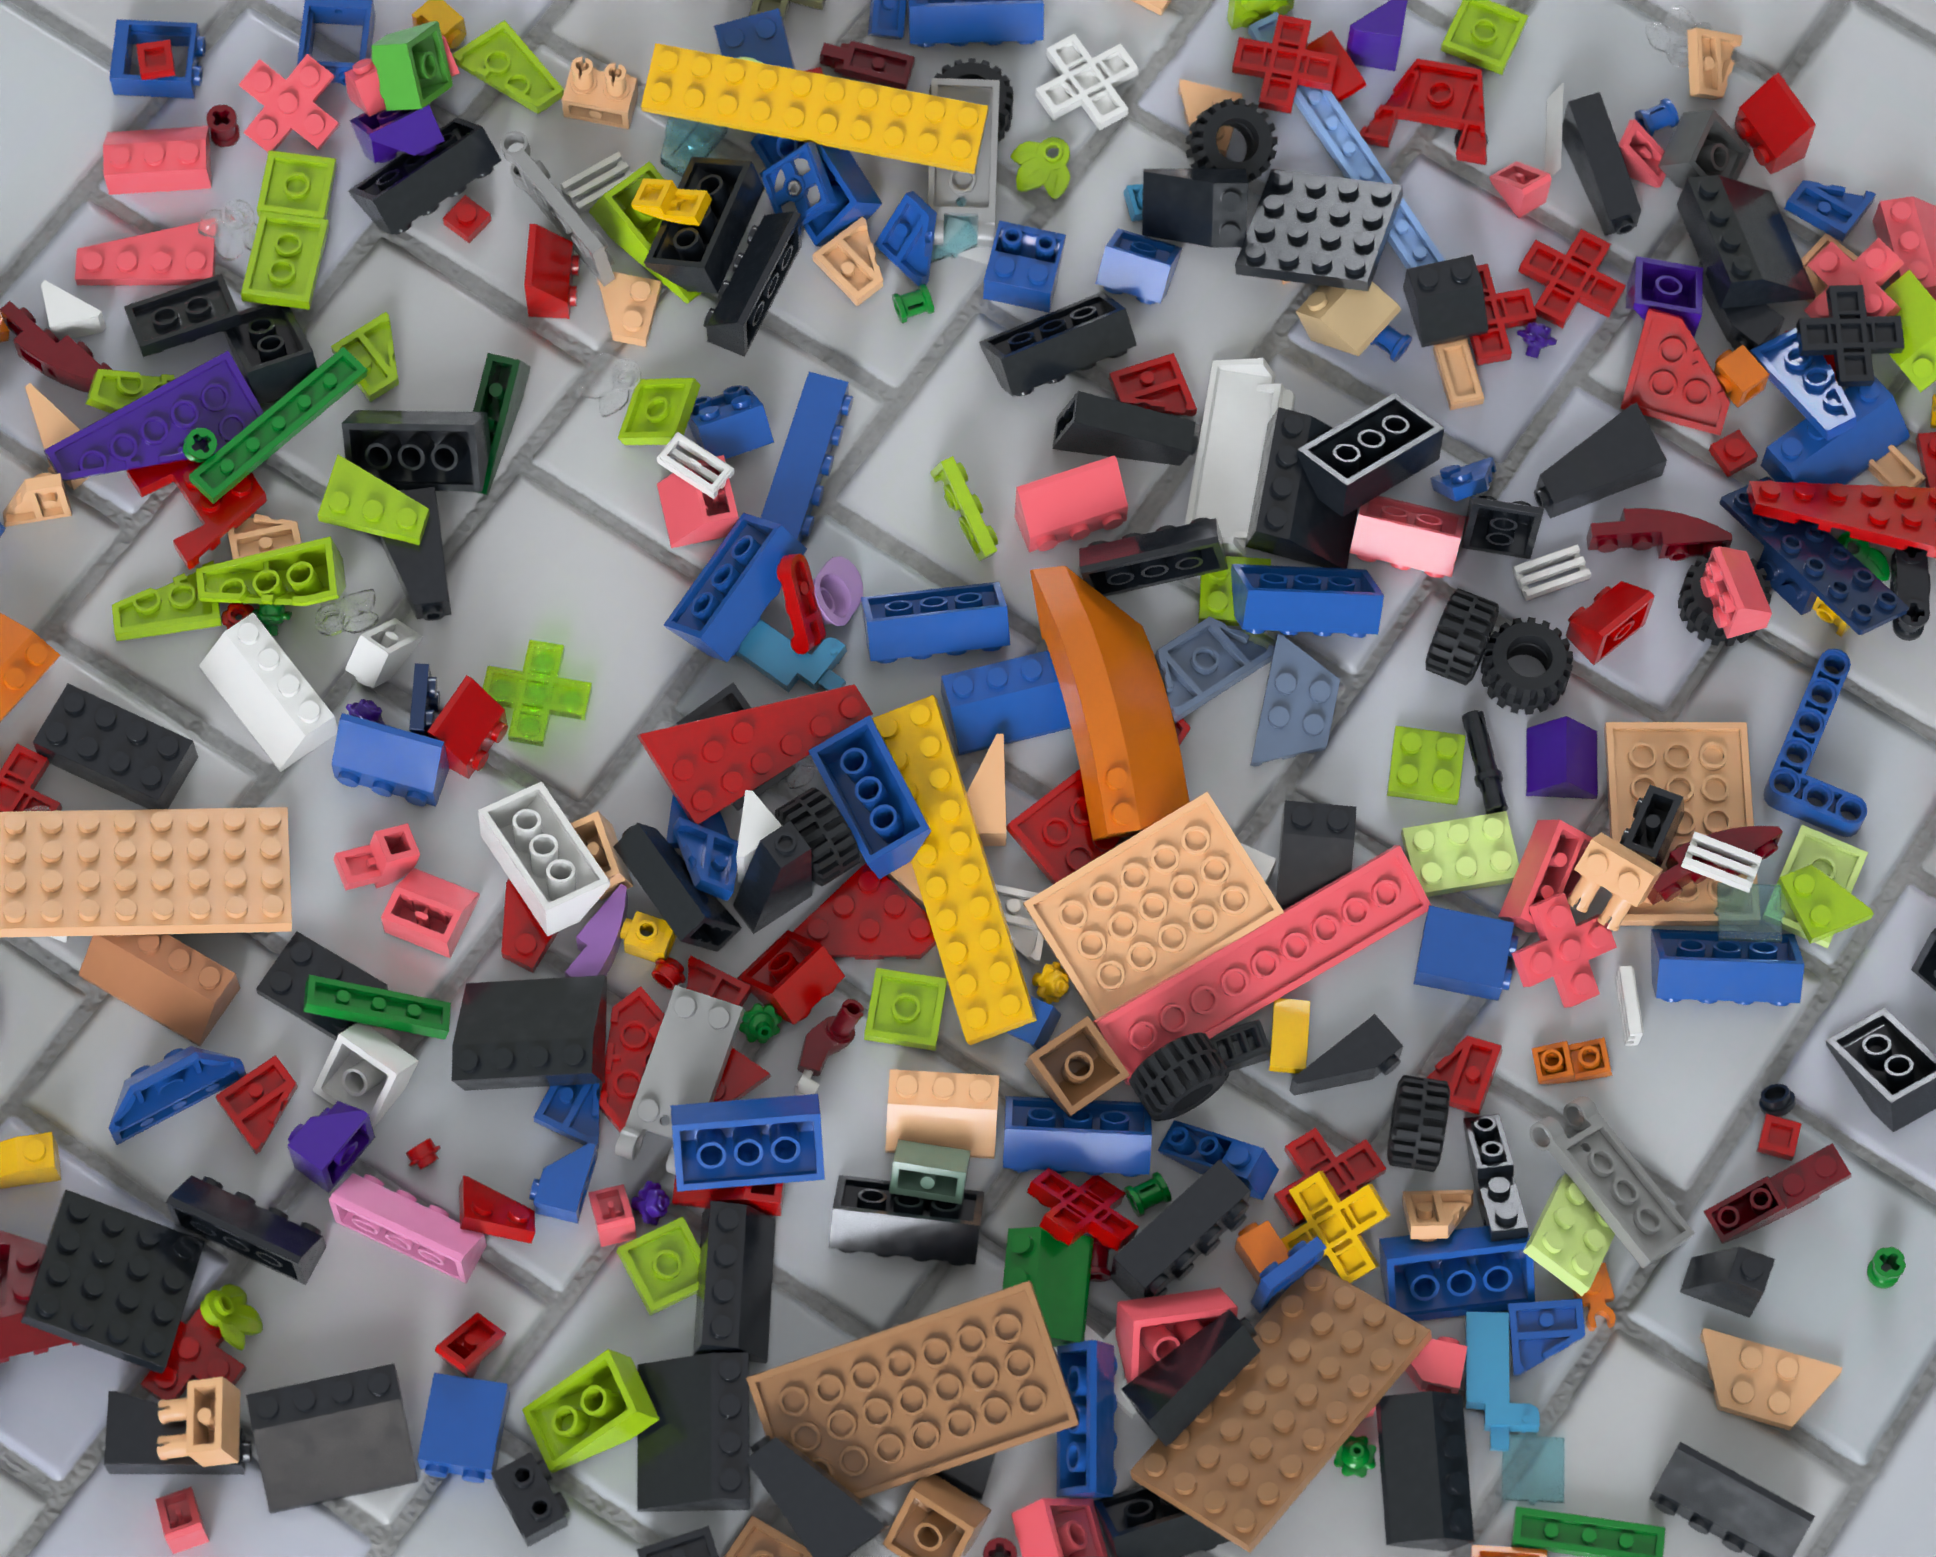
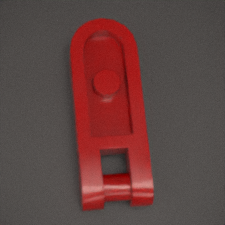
(801, 603)

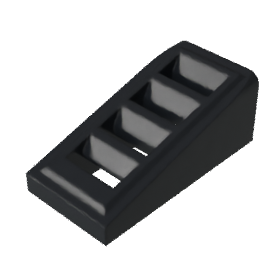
(1241, 1034)

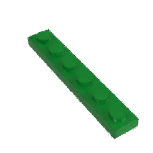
(278, 425)

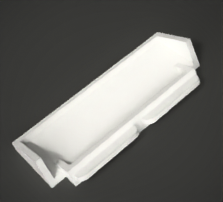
(1231, 445)

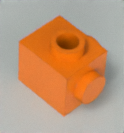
(1740, 375)

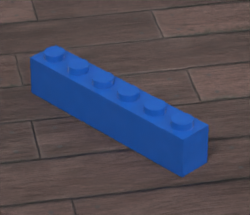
(807, 454)

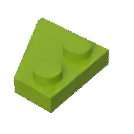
(375, 351)
(1821, 903)

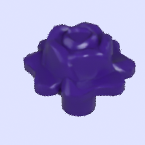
(1536, 337)
(366, 710)
(651, 1203)

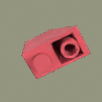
(1439, 1366)

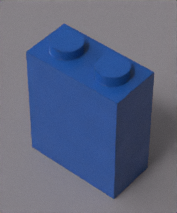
(1465, 953)
(463, 1427)

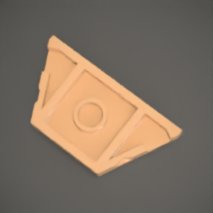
(1764, 1380)

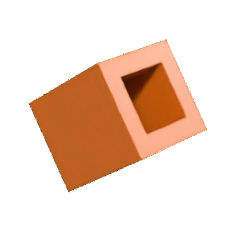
(1259, 1248)

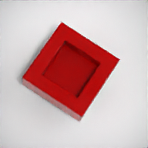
(155, 59)
(467, 219)
(1733, 453)
(1779, 1137)

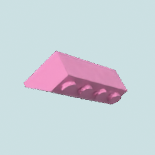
(407, 1226)

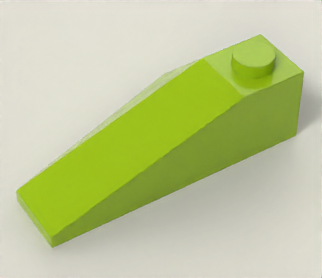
(632, 228)
(283, 576)

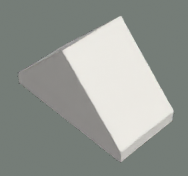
(69, 314)

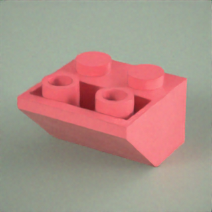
(692, 514)
(1735, 592)
(429, 912)

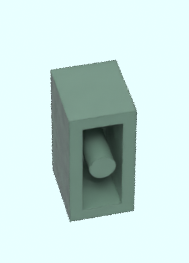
(929, 1171)

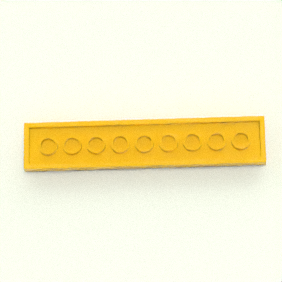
(815, 108)
(957, 878)

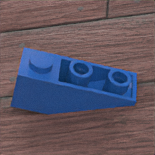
(1202, 1149)

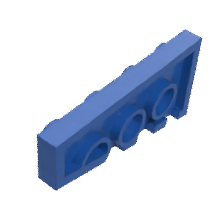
(1807, 384)

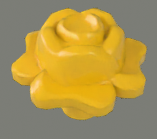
(1051, 982)

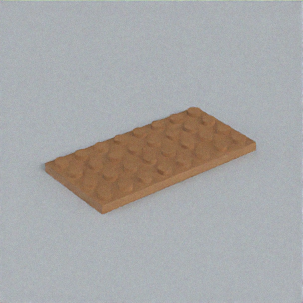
(921, 1393)
(1283, 1417)

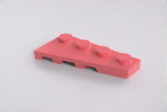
(153, 258)

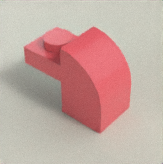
(382, 862)

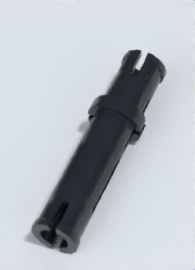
(1487, 776)

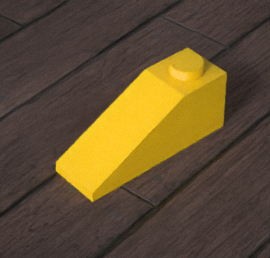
(29, 1160)

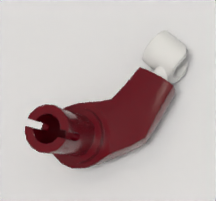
(825, 1040)

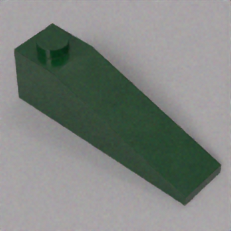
(501, 397)

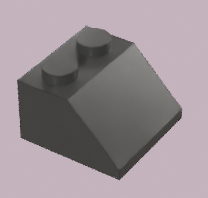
(1703, 147)

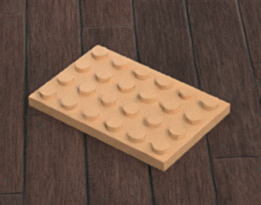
(1696, 761)
(1153, 906)

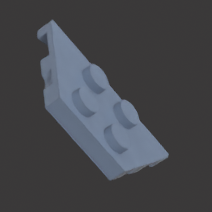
(1206, 664)
(1295, 705)

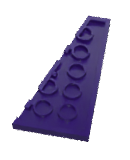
(155, 425)

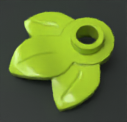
(1041, 170)
(229, 1311)

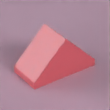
(1641, 155)
(1522, 187)
(612, 1215)
(181, 1520)

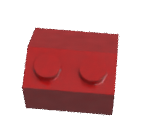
(1775, 125)
(550, 274)
(1609, 620)
(469, 727)
(793, 976)

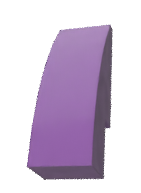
(601, 937)

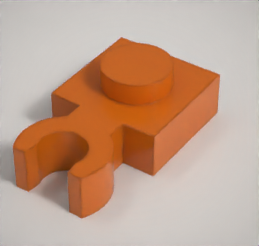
(1597, 1297)

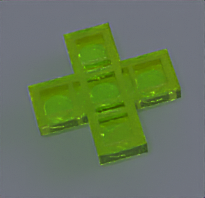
(537, 692)

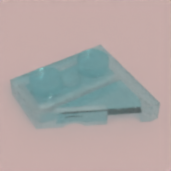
(688, 139)

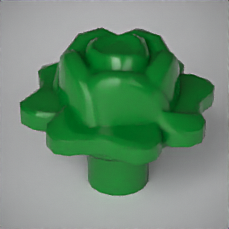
(272, 616)
(760, 1023)
(1355, 1456)

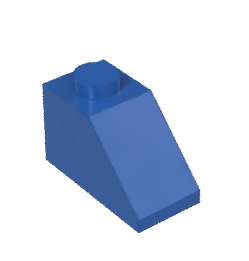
(565, 1184)

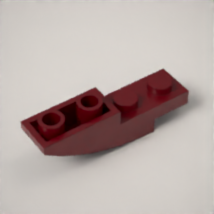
(60, 360)
(1672, 532)
(1753, 839)
(1778, 1195)

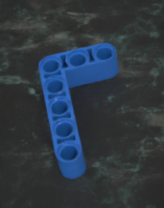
(1804, 746)

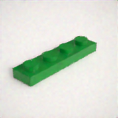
(377, 1007)
(1585, 1535)

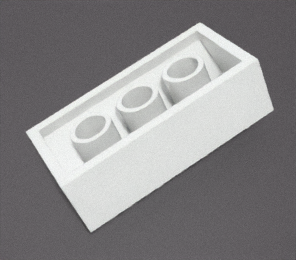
(268, 693)
(543, 857)

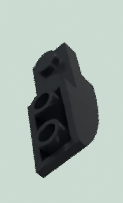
(1494, 1178)

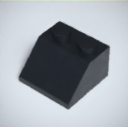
(1446, 300)

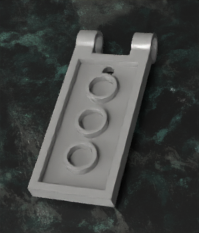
(536, 183)
(978, 189)
(682, 1065)
(1613, 1182)

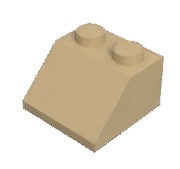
(1347, 316)

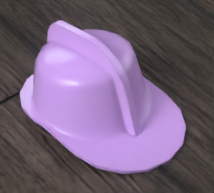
(838, 591)

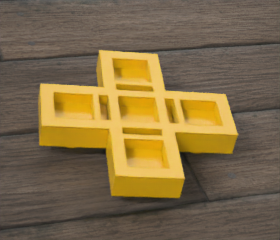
(1338, 1224)

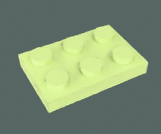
(1462, 853)
(1829, 855)
(1570, 1237)

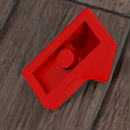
(470, 1344)

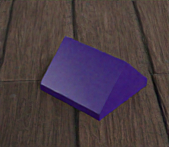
(1377, 36)
(1561, 760)

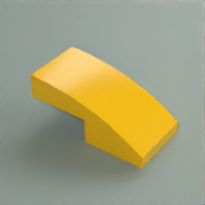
(667, 202)
(1289, 1035)

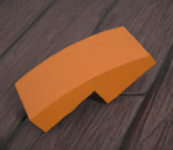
(1571, 1062)

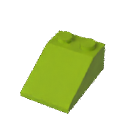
(1918, 328)
(590, 1411)

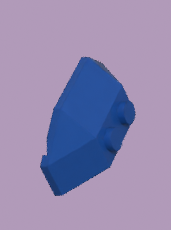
(171, 1087)

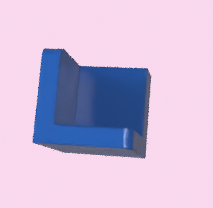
(1040, 1031)

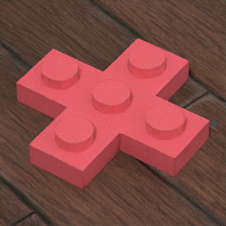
(289, 104)
(1869, 269)
(1563, 950)

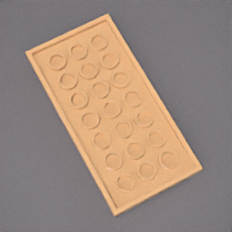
(144, 872)

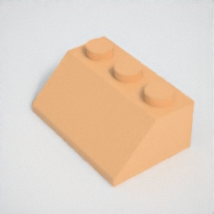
(943, 1110)

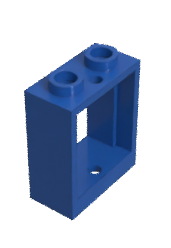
(341, 13)
(140, 31)

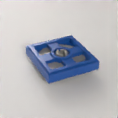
(799, 184)

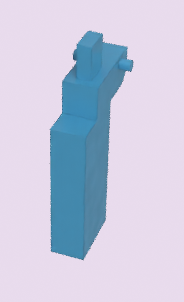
(774, 657)
(1489, 1379)

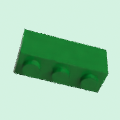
(1057, 1275)

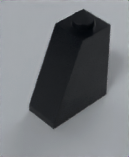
(1729, 1279)

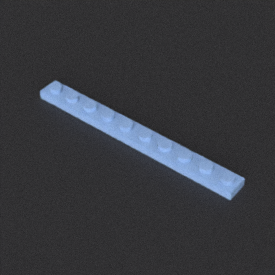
(1355, 158)

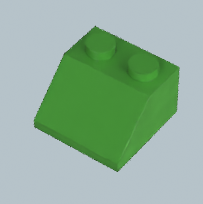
(412, 67)

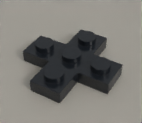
(1850, 335)

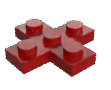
(1284, 64)
(1572, 278)
(1503, 312)
(19, 779)
(1345, 1172)
(1082, 1209)
(192, 1357)

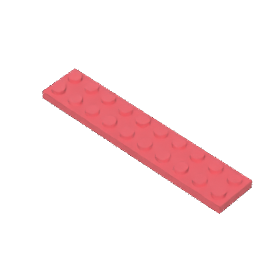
(1269, 960)

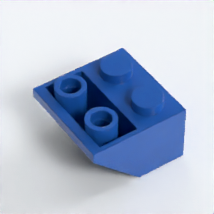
(1024, 266)
(730, 422)

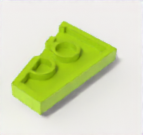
(510, 67)
(116, 388)
(959, 498)
(370, 505)
(165, 610)

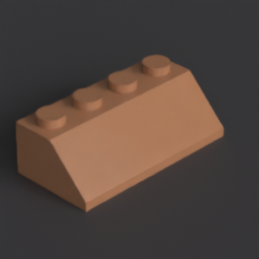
(162, 980)

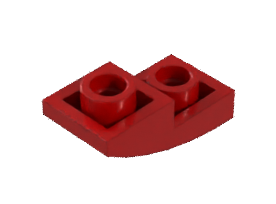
(1347, 77)

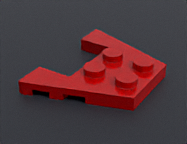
(1440, 97)
(216, 518)

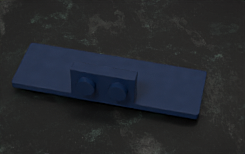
(1814, 564)

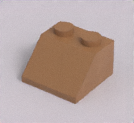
(1076, 1067)
(936, 1521)

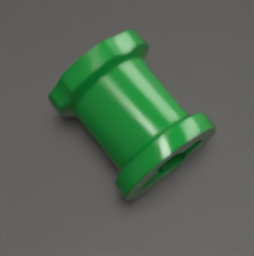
(913, 303)
(200, 434)
(1148, 1194)
(1886, 1279)

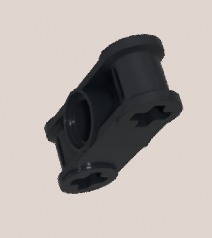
(1912, 585)

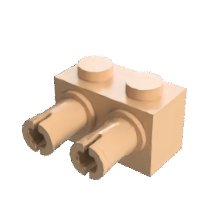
(598, 95)
(600, 838)
(1617, 870)
(211, 1423)

